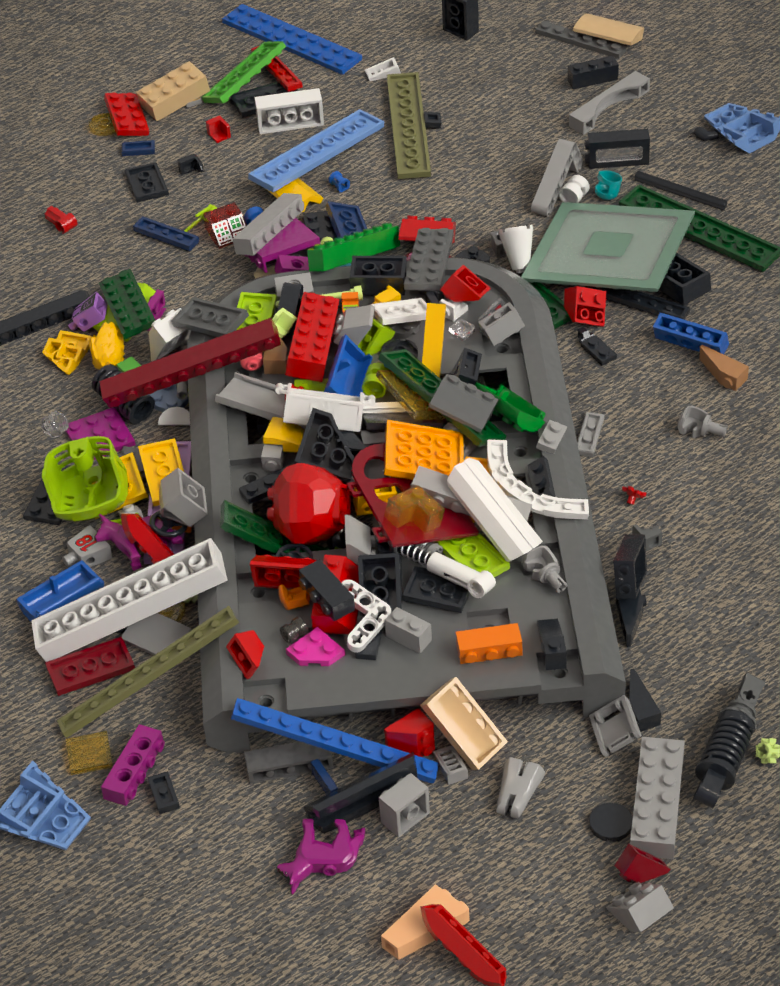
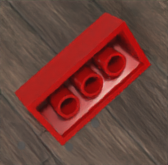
(344, 570)

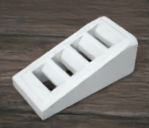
(385, 68)

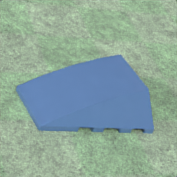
(744, 127)
(42, 811)

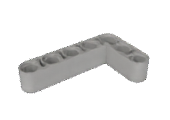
(564, 158)

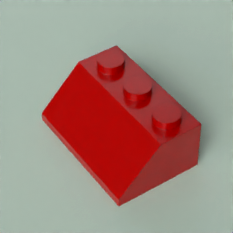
(410, 226)
(276, 571)

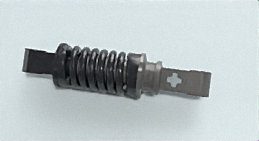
(728, 742)

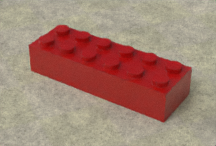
(312, 337)

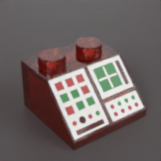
(224, 224)

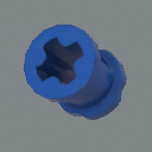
(339, 180)

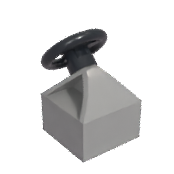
(181, 504)

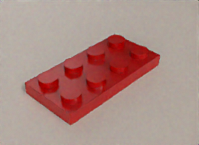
(126, 114)

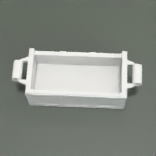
(344, 408)

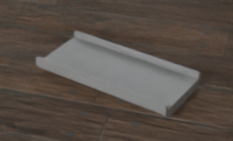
(253, 397)

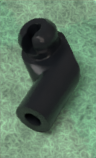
(704, 135)

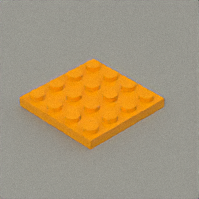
(420, 445)

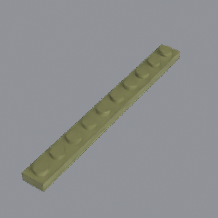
(147, 671)

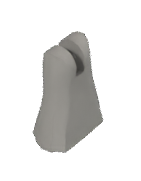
(518, 785)

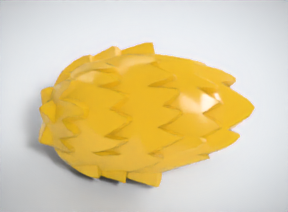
(107, 346)

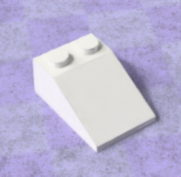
(165, 336)

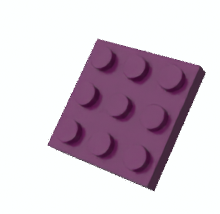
(103, 424)

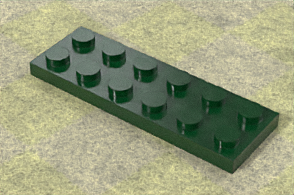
(127, 303)
(255, 529)

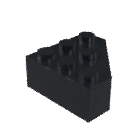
(325, 446)

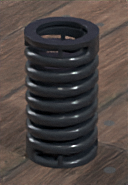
(131, 410)

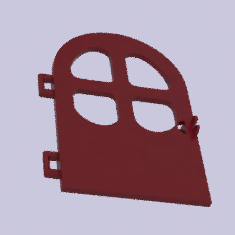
(453, 524)

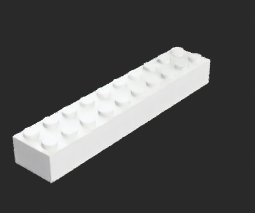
(129, 600)

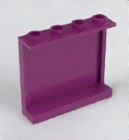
(287, 241)

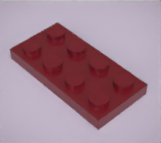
(89, 666)

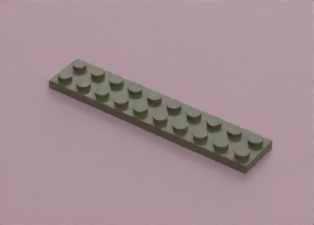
(408, 126)

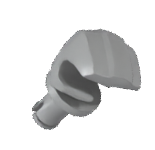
(700, 422)
(544, 567)

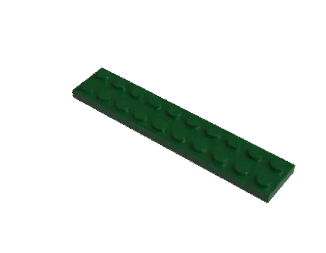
(711, 231)

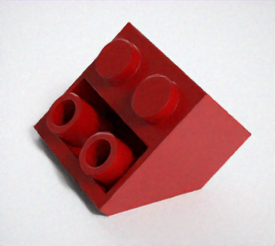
(585, 305)

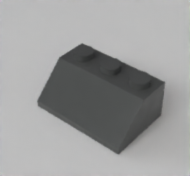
(463, 402)

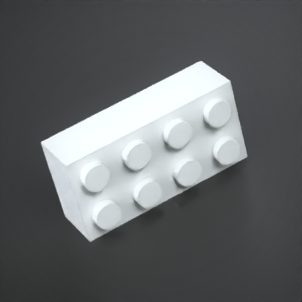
(289, 111)

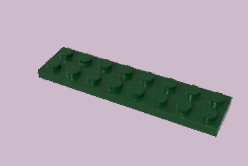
(425, 384)

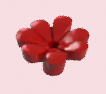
(633, 494)

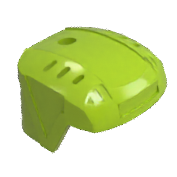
(76, 481)

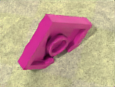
(315, 648)

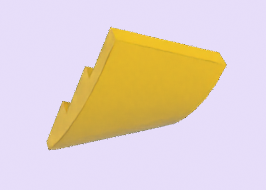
(67, 350)
(284, 434)

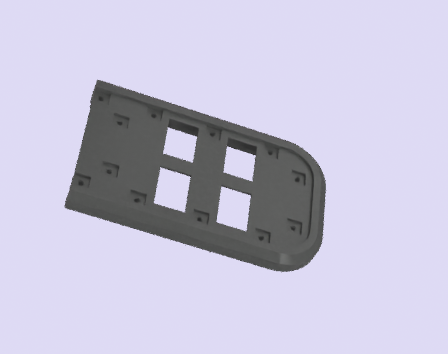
(399, 675)

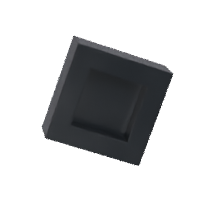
(432, 119)

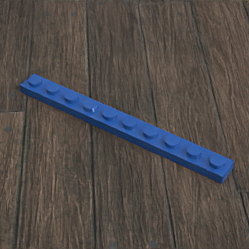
(327, 738)

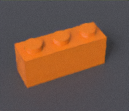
(489, 643)

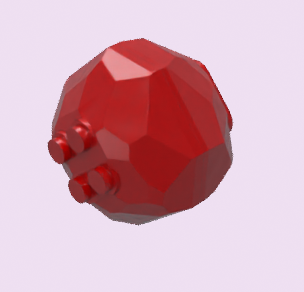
(308, 504)

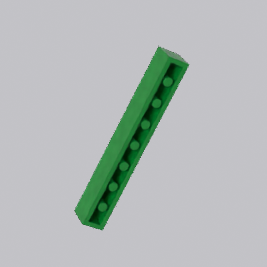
(365, 243)

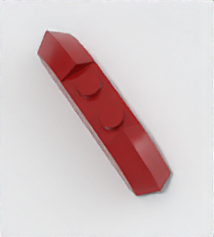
(149, 542)
(464, 945)

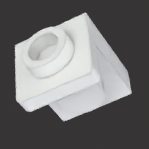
(454, 309)

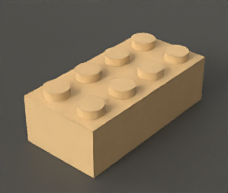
(173, 91)

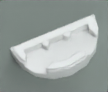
(174, 417)

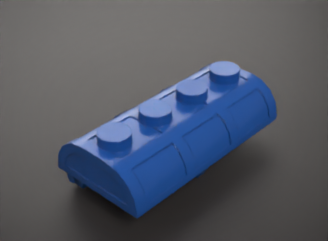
(348, 369)
(60, 590)

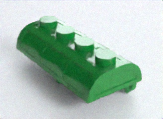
(515, 409)

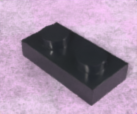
(163, 792)

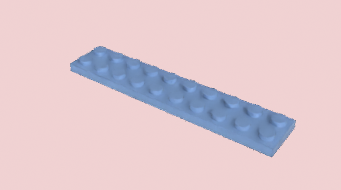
(316, 150)

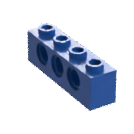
(689, 334)

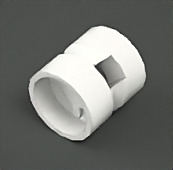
(574, 189)

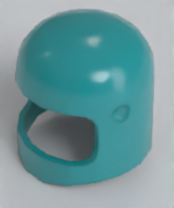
(608, 185)

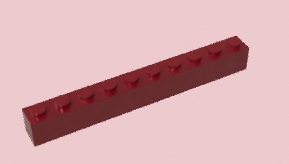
(190, 363)

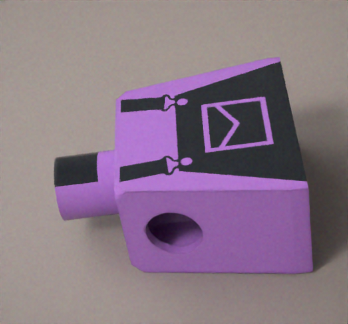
(88, 313)

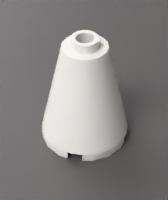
(517, 245)

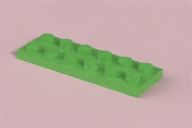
(243, 72)

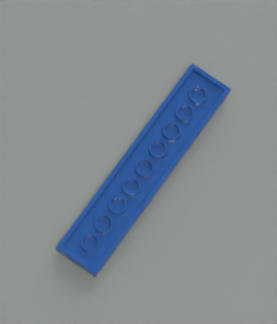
(296, 39)

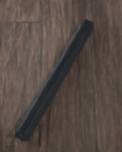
(681, 190)

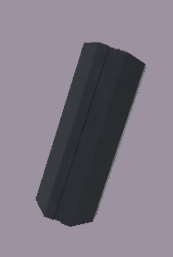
(359, 795)

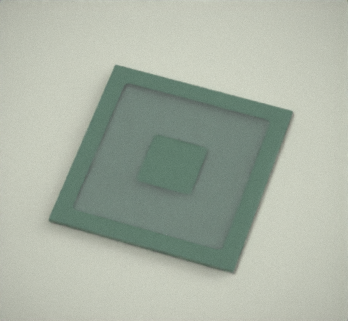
(608, 246)

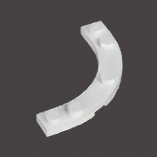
(544, 504)

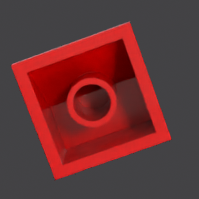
(464, 286)
(412, 734)

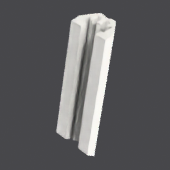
(492, 509)

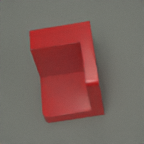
(218, 129)

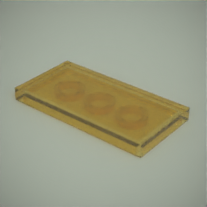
(409, 399)

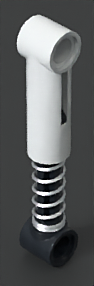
(476, 582)

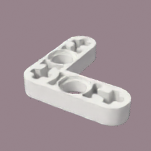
(371, 613)

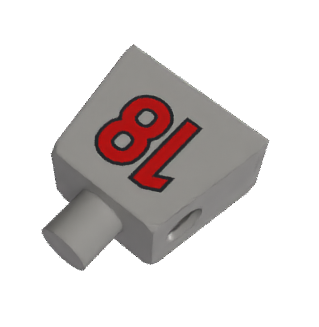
(87, 549)

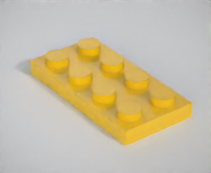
(159, 461)

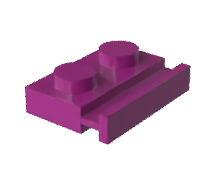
(156, 304)

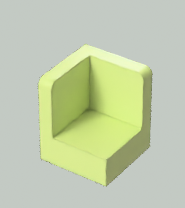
(284, 321)

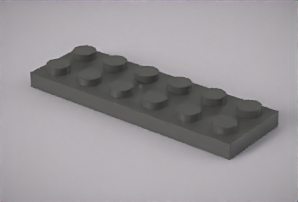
(429, 259)

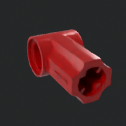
(62, 221)

